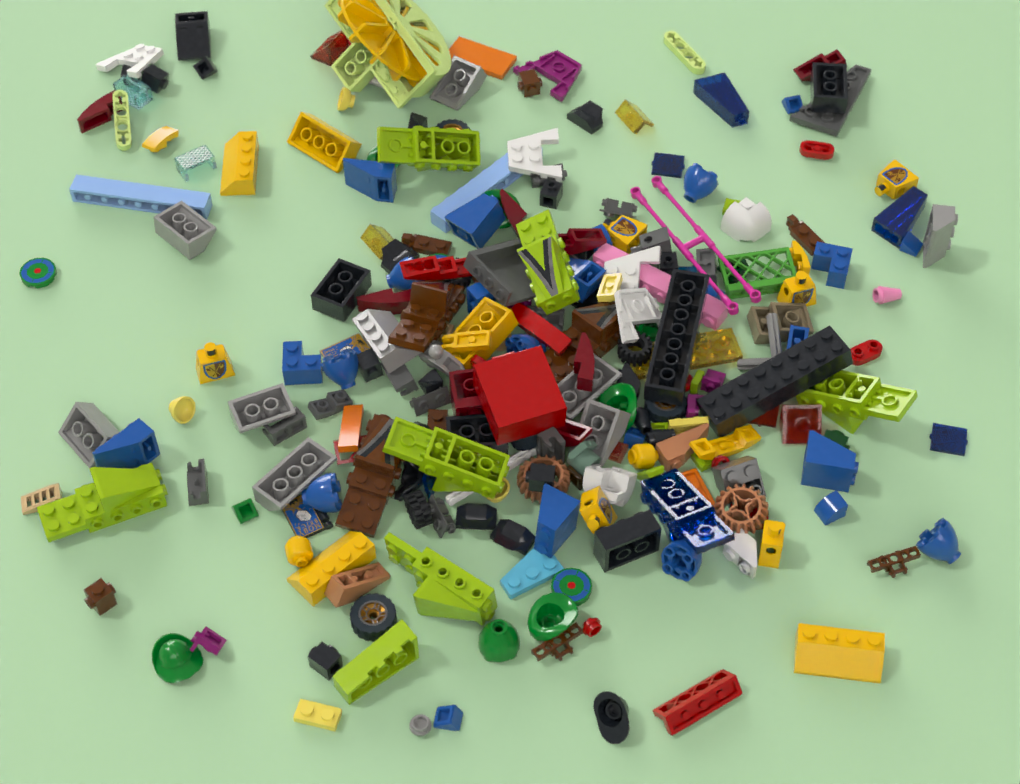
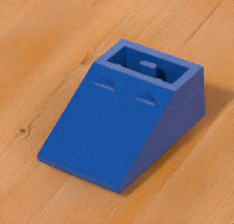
(371, 178)
(587, 276)
(128, 448)

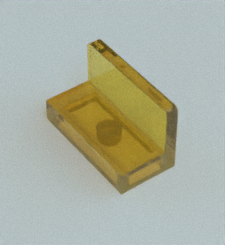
(632, 116)
(376, 238)

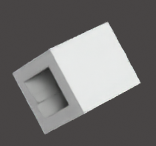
(742, 553)

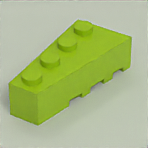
(377, 662)

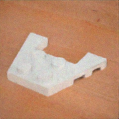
(137, 58)
(526, 155)
(630, 266)
(634, 308)

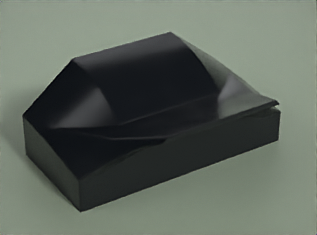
(587, 117)
(394, 252)
(476, 516)
(513, 536)

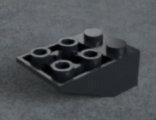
(192, 35)

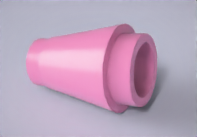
(886, 294)

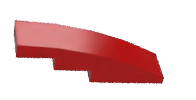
(434, 269)
(540, 329)

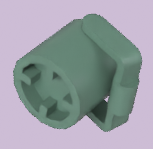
(583, 456)

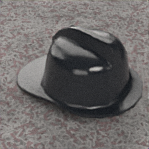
(612, 716)

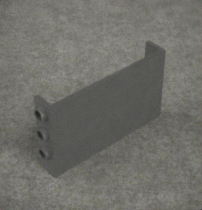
(502, 271)

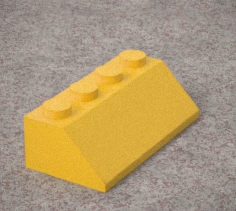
(322, 141)
(240, 164)
(486, 316)
(345, 554)
(839, 653)

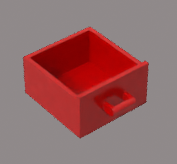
(519, 394)

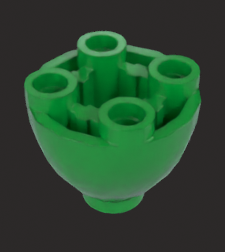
(499, 641)

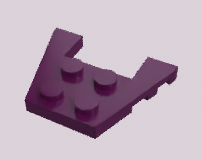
(557, 68)

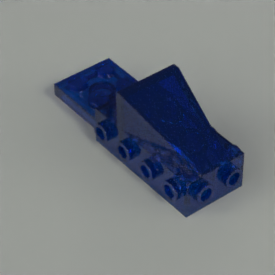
(684, 512)

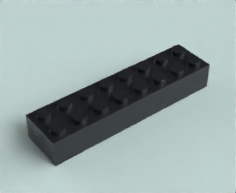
(676, 337)
(775, 381)

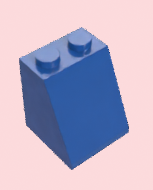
(476, 220)
(828, 464)
(556, 520)

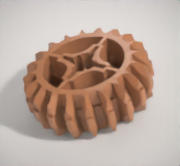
(560, 471)
(744, 499)

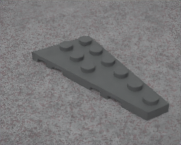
(833, 122)

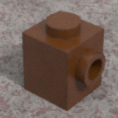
(529, 83)
(100, 596)

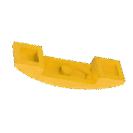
(728, 445)

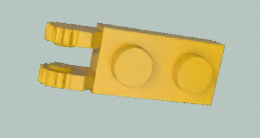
(467, 341)

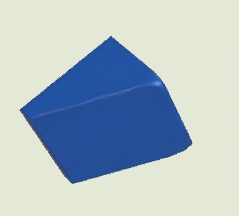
(792, 104)
(911, 244)
(634, 436)
(448, 718)

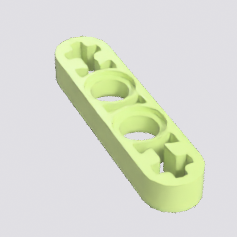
(695, 64)
(125, 119)

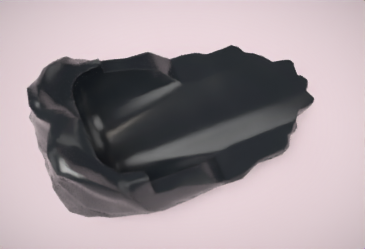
(410, 480)

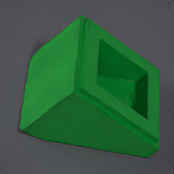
(245, 511)

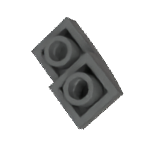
(330, 405)

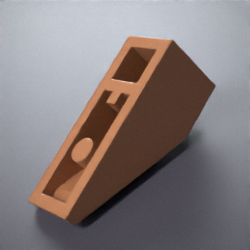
(676, 450)
(352, 584)

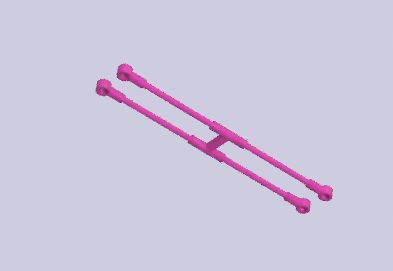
(702, 237)

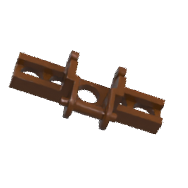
(884, 565)
(549, 650)

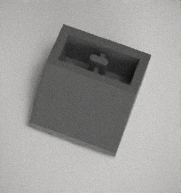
(738, 471)

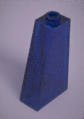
(722, 98)
(900, 216)

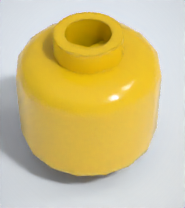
(642, 456)
(299, 550)

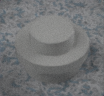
(420, 725)

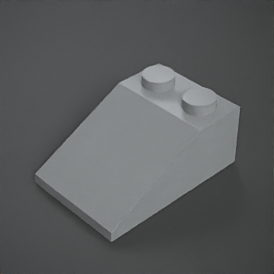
(459, 83)
(607, 426)

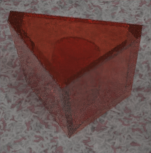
(331, 48)
(798, 420)

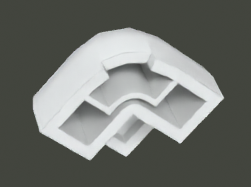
(746, 220)
(614, 482)

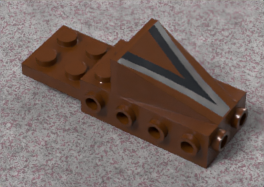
(427, 314)
(602, 329)
(371, 480)

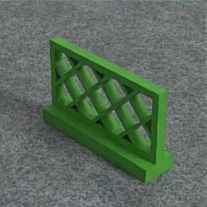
(764, 285)

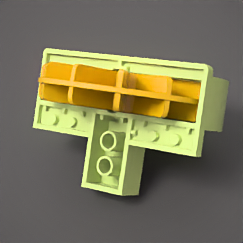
(392, 44)

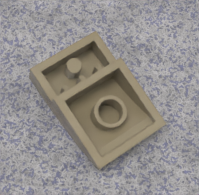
(788, 315)

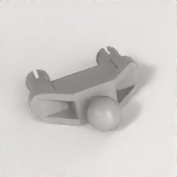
(442, 360)

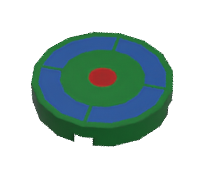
(38, 272)
(572, 583)

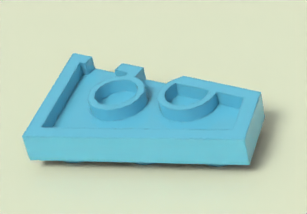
(529, 573)

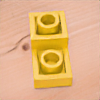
(159, 138)
(799, 257)

